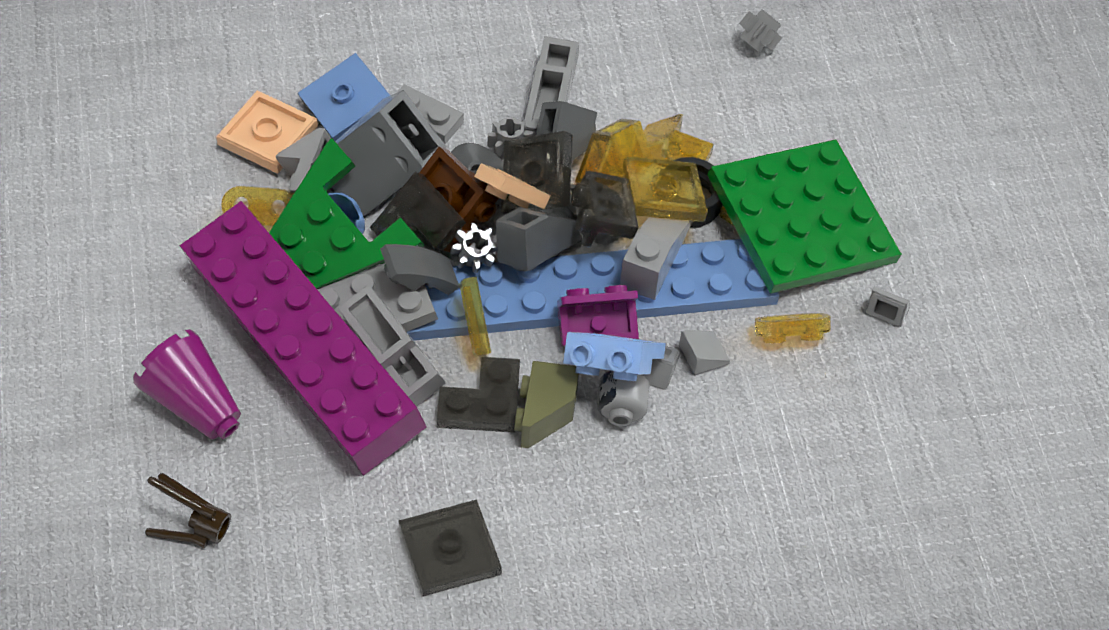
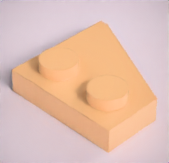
(502, 184)

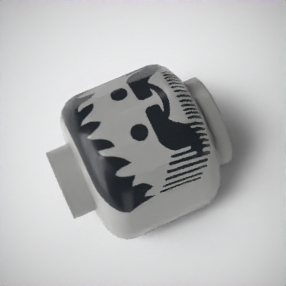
(622, 399)

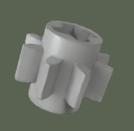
(760, 30)
(506, 129)
(482, 242)

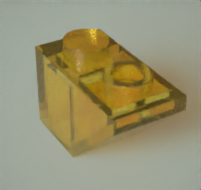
(610, 147)

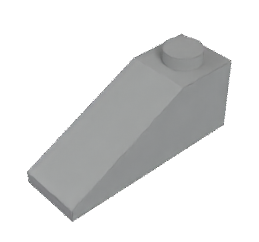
(652, 254)

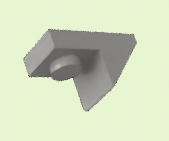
(298, 157)

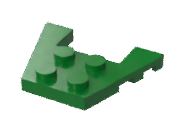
(320, 233)

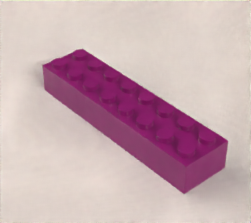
(304, 338)

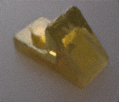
(669, 143)

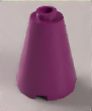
(189, 385)

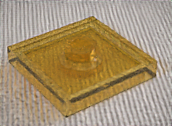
(665, 189)

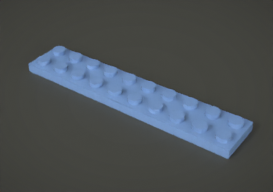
(700, 280)

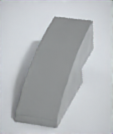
(552, 77)
(391, 345)

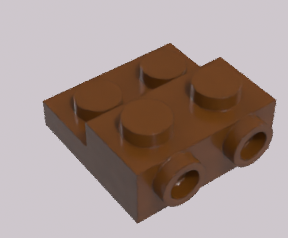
(460, 189)

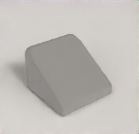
(888, 306)
(702, 350)
(663, 368)

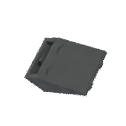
(386, 150)

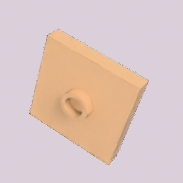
(264, 130)

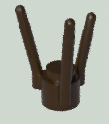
(206, 519)

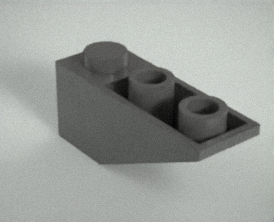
(532, 237)

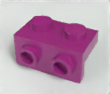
(601, 313)

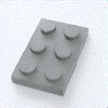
(408, 306)

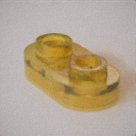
(259, 200)
(806, 325)

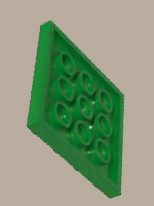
(803, 215)

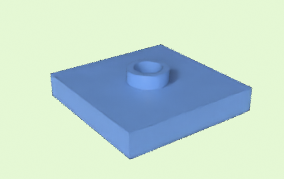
(343, 96)

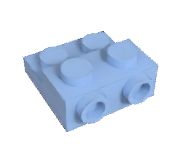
(614, 353)

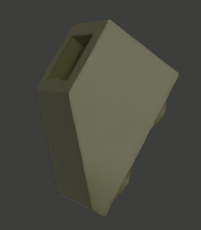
(549, 401)

